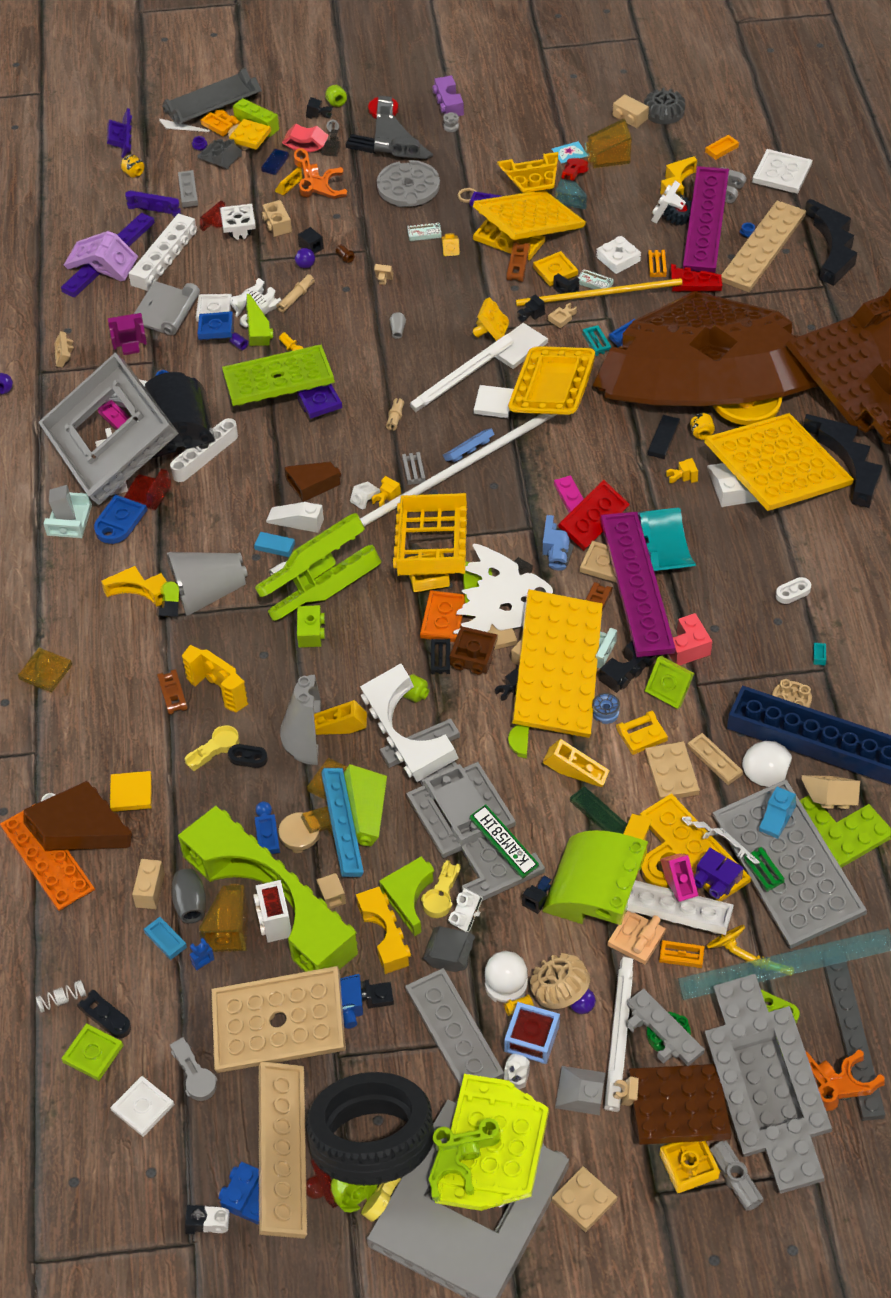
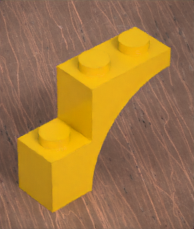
(678, 172)
(132, 582)

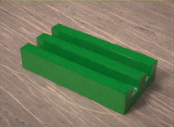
(774, 883)

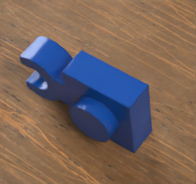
(201, 954)

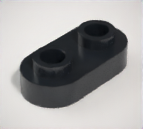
(248, 755)

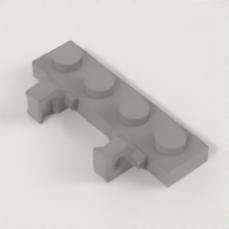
(675, 1038)

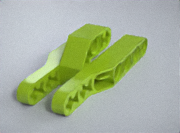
(316, 558)

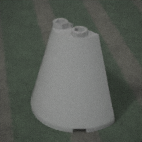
(206, 576)
(298, 724)

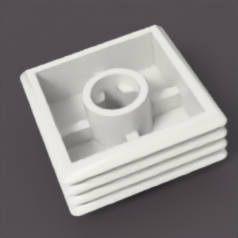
(618, 254)

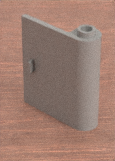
(167, 306)

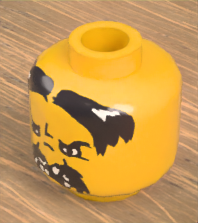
(132, 166)
(702, 426)

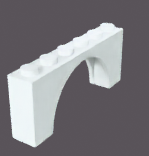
(420, 757)

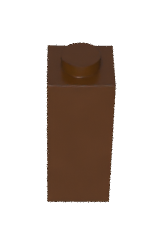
(312, 479)

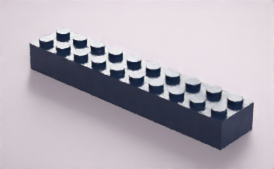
(812, 733)

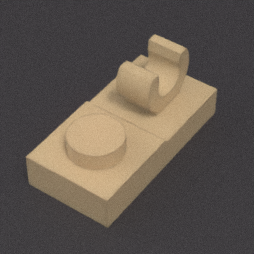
(62, 349)

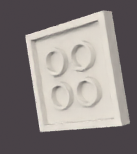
(782, 171)

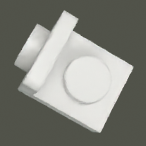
(362, 493)

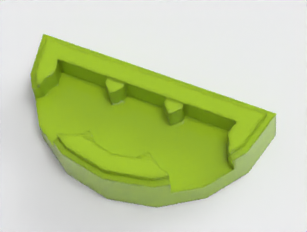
(519, 740)

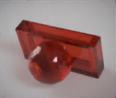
(212, 217)
(320, 1186)

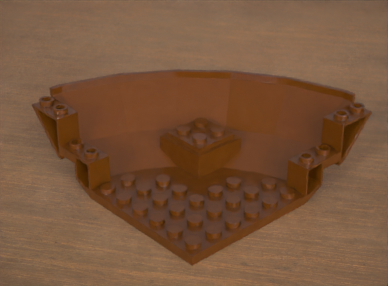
(704, 355)
(854, 364)

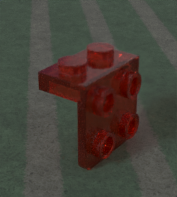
(149, 490)

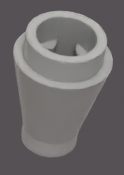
(397, 324)

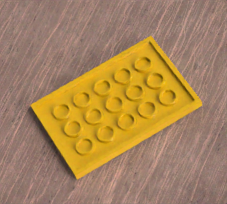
(529, 214)

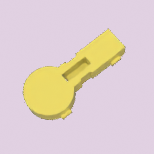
(221, 741)
(434, 904)
(379, 1200)

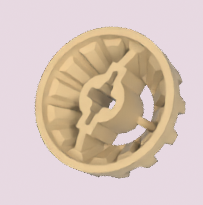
(563, 987)

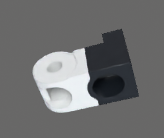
(206, 1219)

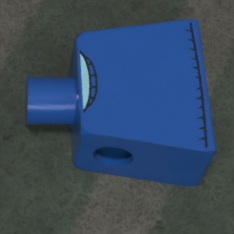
(351, 1000)

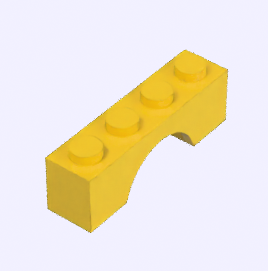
(391, 951)

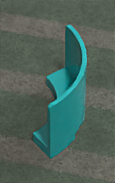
(665, 538)

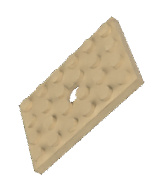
(244, 1015)

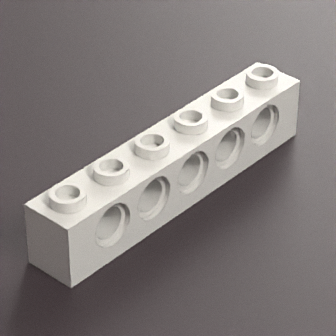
(162, 252)

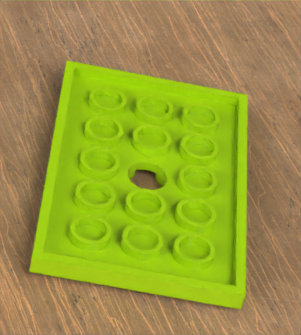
(298, 370)

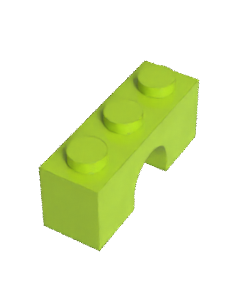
(247, 110)

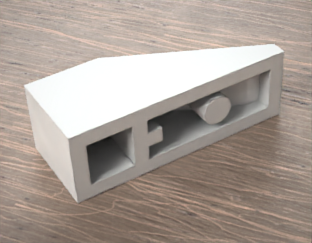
(298, 515)

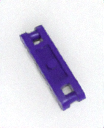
(153, 202)

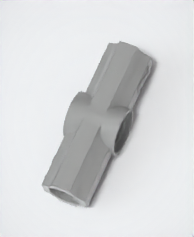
(742, 1187)

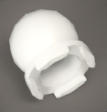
(506, 976)

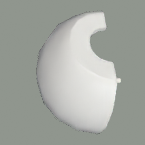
(767, 763)

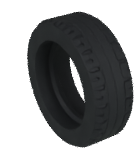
(376, 1160)

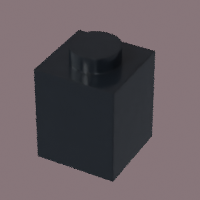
(311, 239)

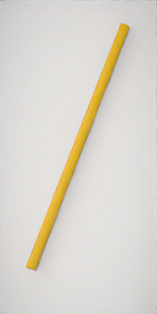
(605, 291)

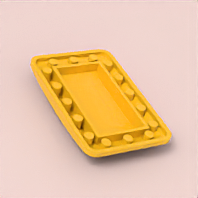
(552, 380)

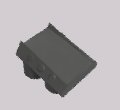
(221, 153)
(449, 949)

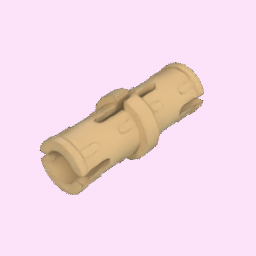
(395, 414)

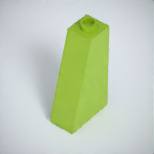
(366, 801)

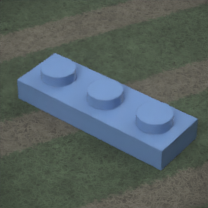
(469, 445)

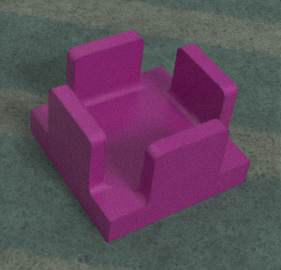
(127, 332)

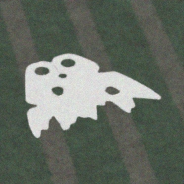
(494, 591)

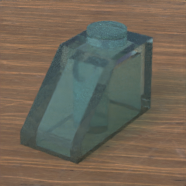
(571, 194)

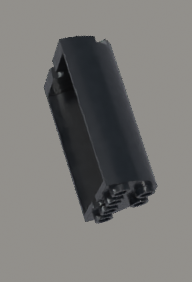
(185, 406)

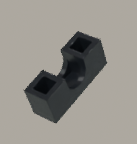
(618, 674)

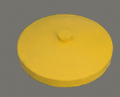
(750, 412)

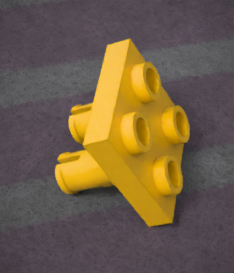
(491, 320)

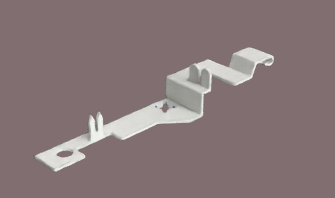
(715, 831)

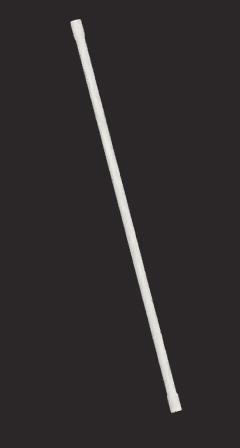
(443, 475)

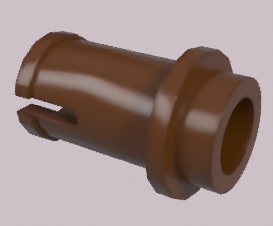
(347, 255)

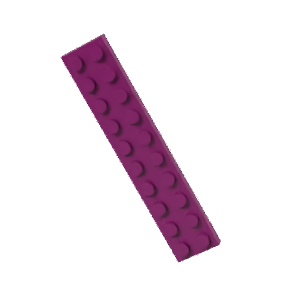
(637, 585)

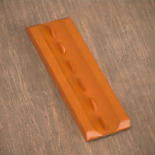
(53, 869)

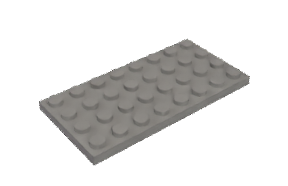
(815, 887)

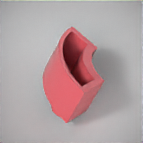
(307, 138)

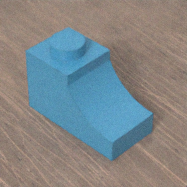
(778, 812)

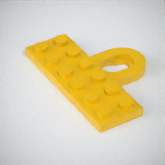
(679, 838)

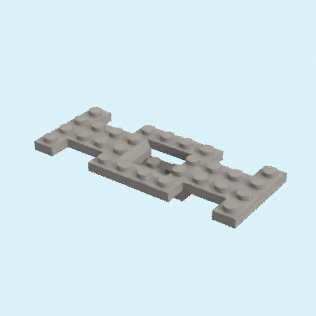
(459, 795)

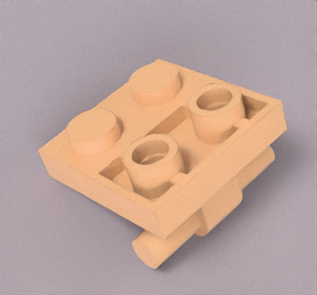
(637, 936)

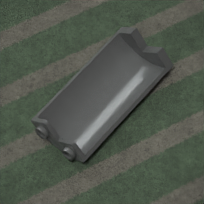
(211, 97)

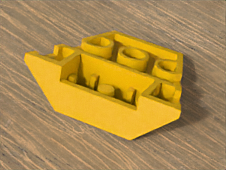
(532, 175)

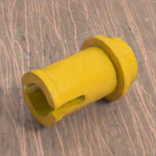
(511, 1005)

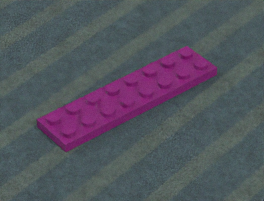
(706, 219)

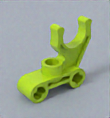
(460, 1147)

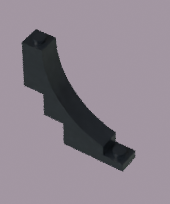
(835, 229)
(841, 440)

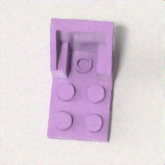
(105, 253)

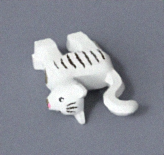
(265, 302)

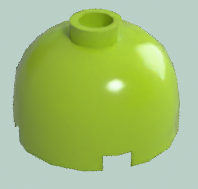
(349, 1196)

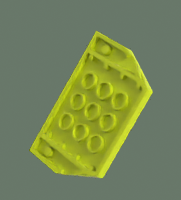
(508, 1168)

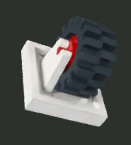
(674, 207)

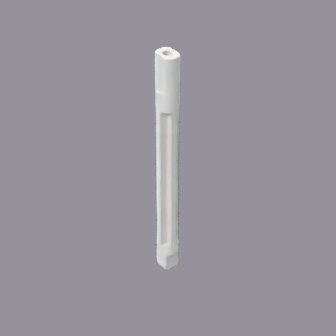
(461, 373)
(619, 1033)

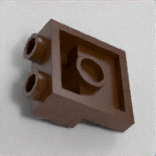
(473, 650)

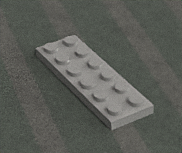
(453, 1027)

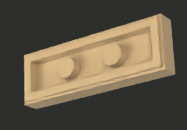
(715, 759)

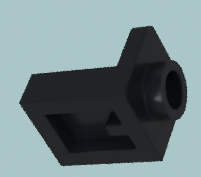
(563, 285)
(377, 994)

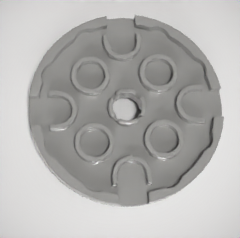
(420, 179)

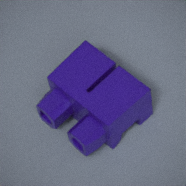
(717, 873)

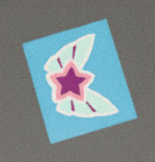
(568, 151)

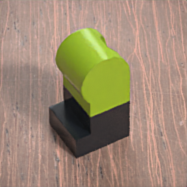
(170, 600)

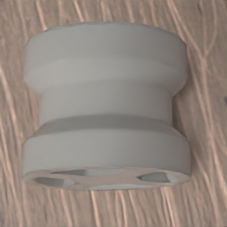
(451, 122)

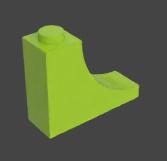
(404, 889)

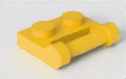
(645, 737)

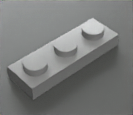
(188, 188)

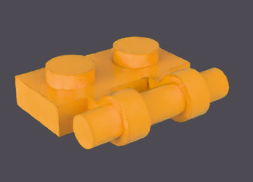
(219, 122)

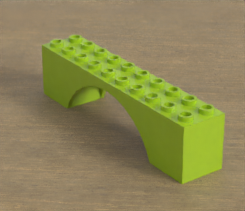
(223, 850)

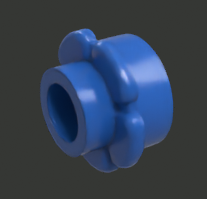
(747, 229)

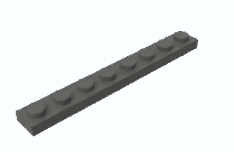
(853, 1036)

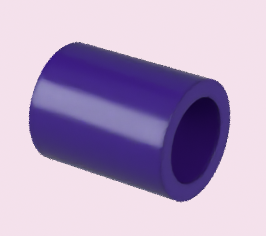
(238, 341)

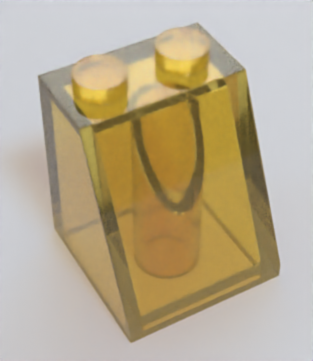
(610, 145)
(227, 920)

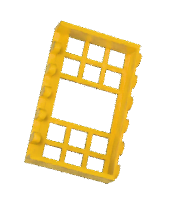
(436, 564)

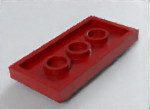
(584, 521)

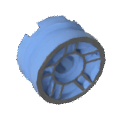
(611, 708)

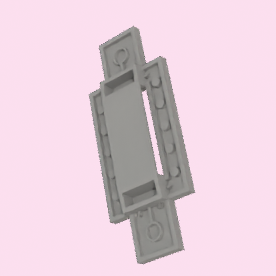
(760, 1086)

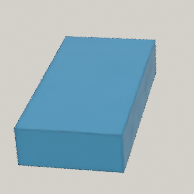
(274, 544)
(165, 938)

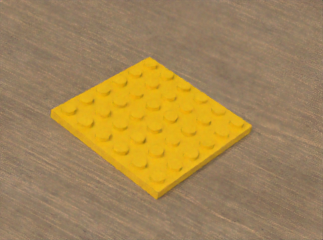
(778, 461)

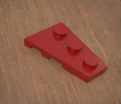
(695, 280)

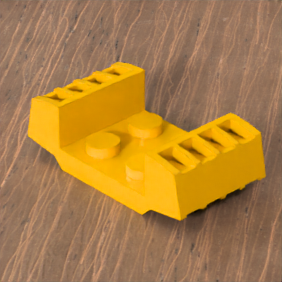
(204, 664)

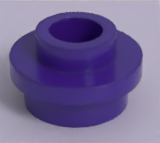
(199, 143)

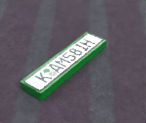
(504, 841)

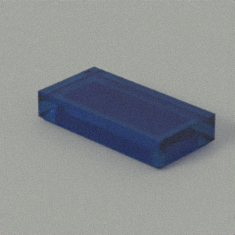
(275, 161)

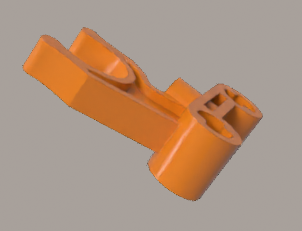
(312, 179)
(842, 1084)

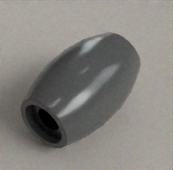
(188, 895)

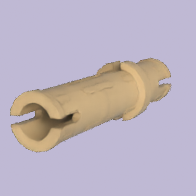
(291, 297)

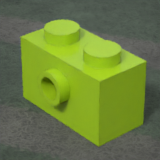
(310, 626)

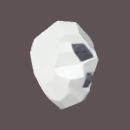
(517, 1070)

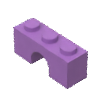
(446, 95)

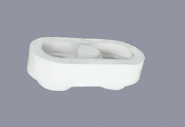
(791, 590)

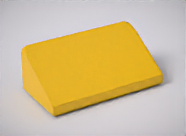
(289, 182)

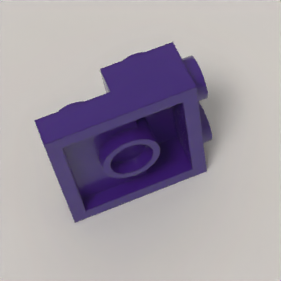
(319, 400)

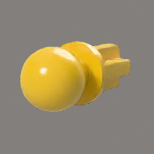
(289, 343)

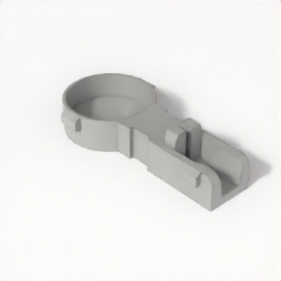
(199, 1081)

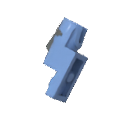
(556, 545)

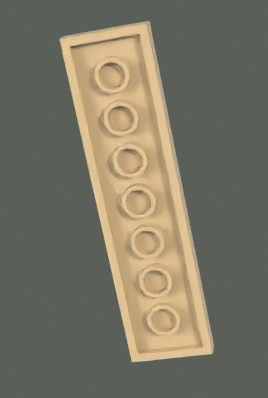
(763, 246)
(282, 1151)

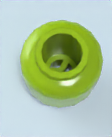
(336, 95)
(419, 691)

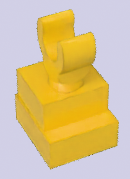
(686, 471)
(389, 490)

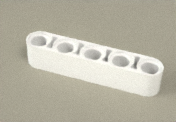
(196, 457)

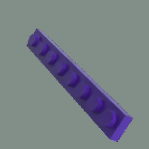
(87, 273)

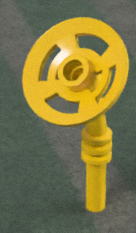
(729, 943)

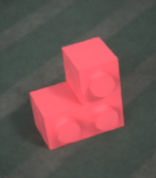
(692, 640)

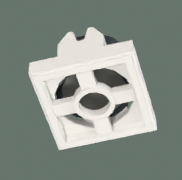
(238, 220)

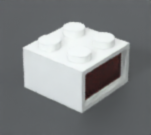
(272, 911)

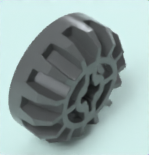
(664, 111)

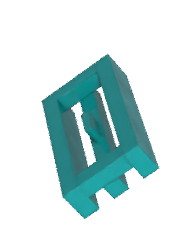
(587, 331)

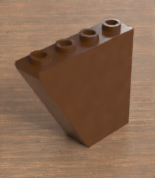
(76, 821)

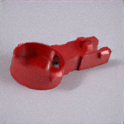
(570, 173)

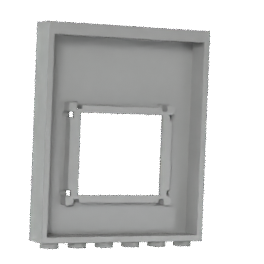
(124, 449)
(453, 1247)

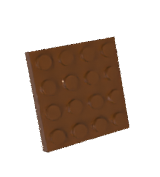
(680, 1104)

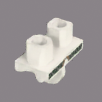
(466, 910)

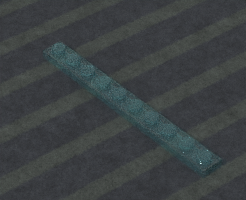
(789, 962)

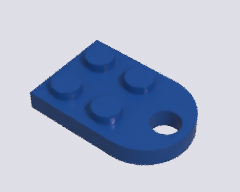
(119, 518)

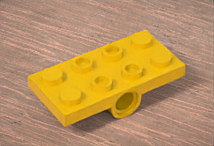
(490, 235)

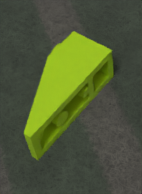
(258, 325)

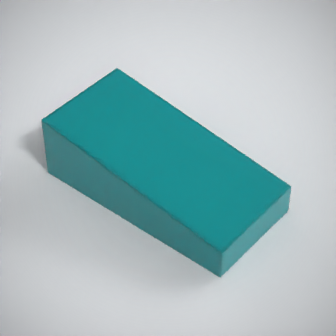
(819, 654)

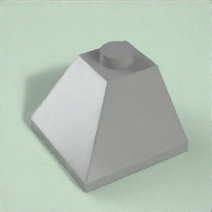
(580, 1090)

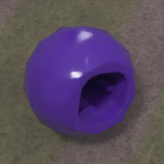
(305, 258)
(5, 383)
(585, 1003)

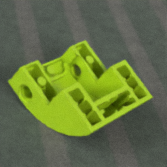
(596, 876)

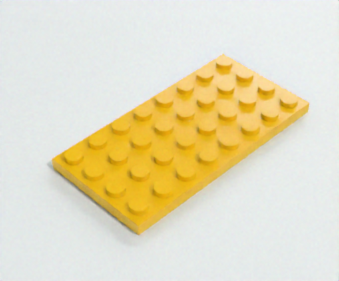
(558, 663)

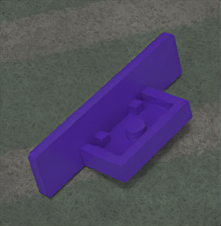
(119, 133)

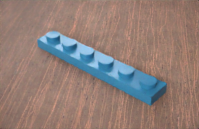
(342, 822)

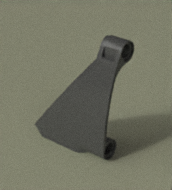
(392, 136)

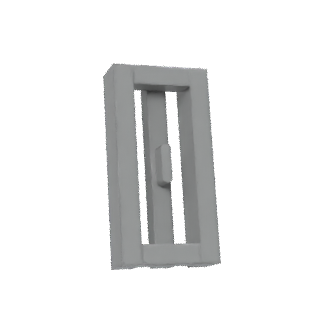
(411, 458)

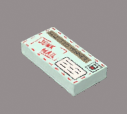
(424, 232)
(594, 280)

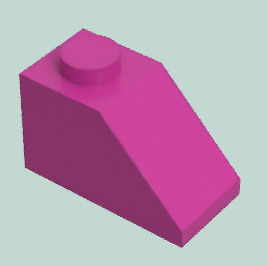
(679, 876)

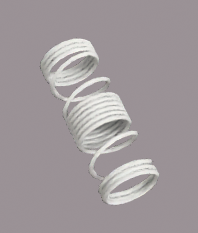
(60, 996)

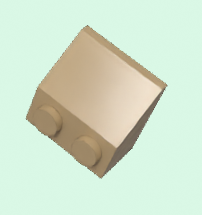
(832, 790)

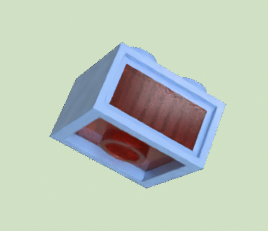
(532, 1032)

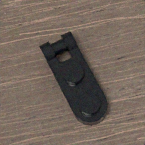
(105, 1015)

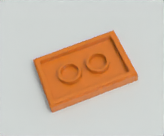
(442, 616)

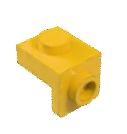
(450, 244)

